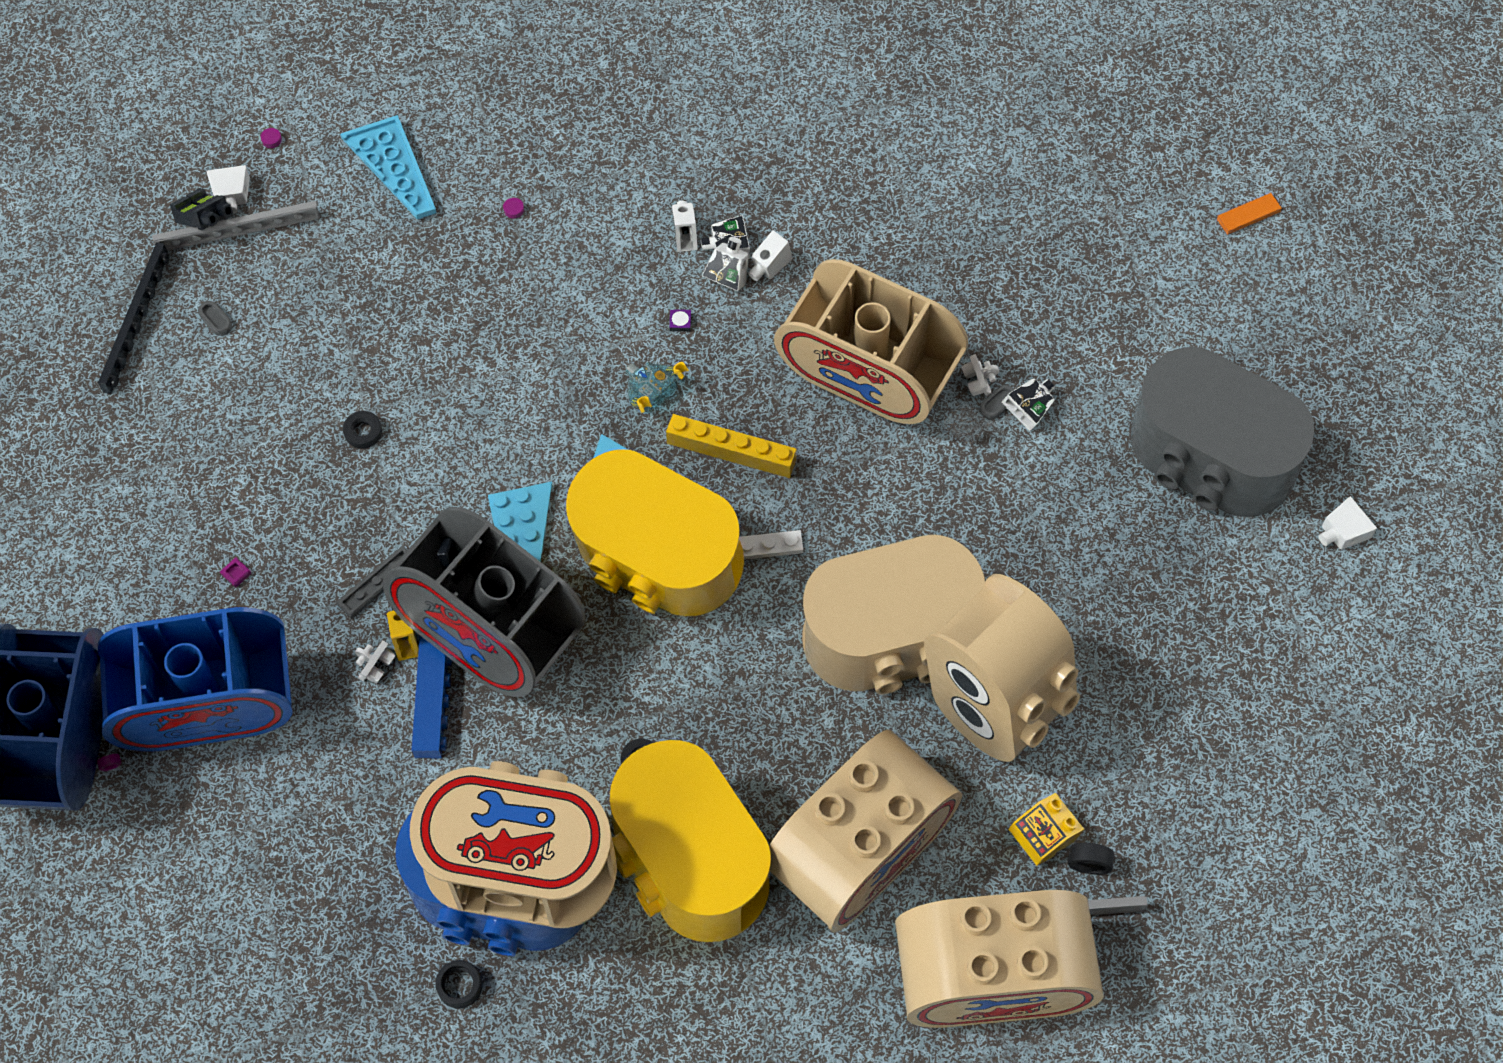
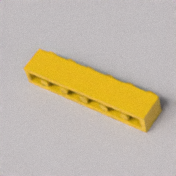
(731, 446)

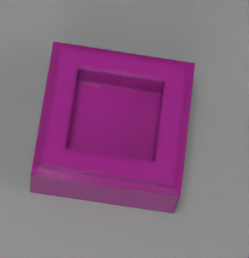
(235, 572)

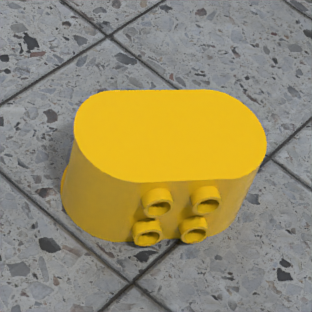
(655, 534)
(688, 842)

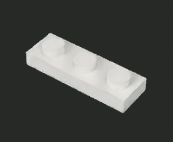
(772, 544)

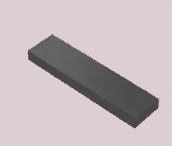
(369, 587)

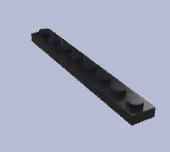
(132, 323)

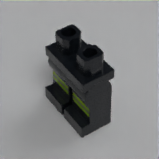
(200, 209)

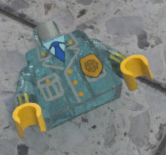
(652, 384)

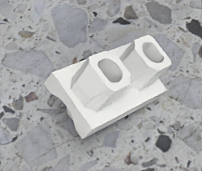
(975, 368)
(382, 654)

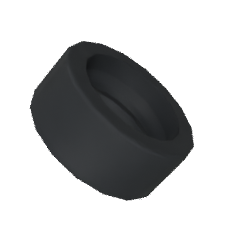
(1091, 858)
(445, 971)

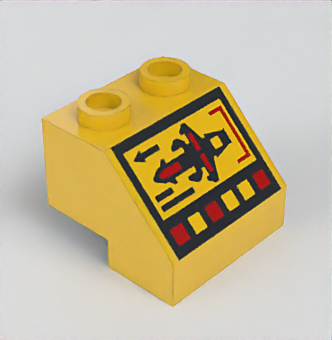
(1046, 829)

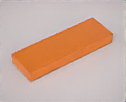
(1249, 213)

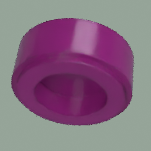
(271, 138)
(513, 208)
(109, 762)

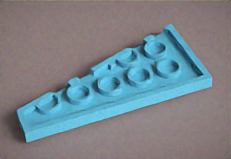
(391, 159)
(523, 515)

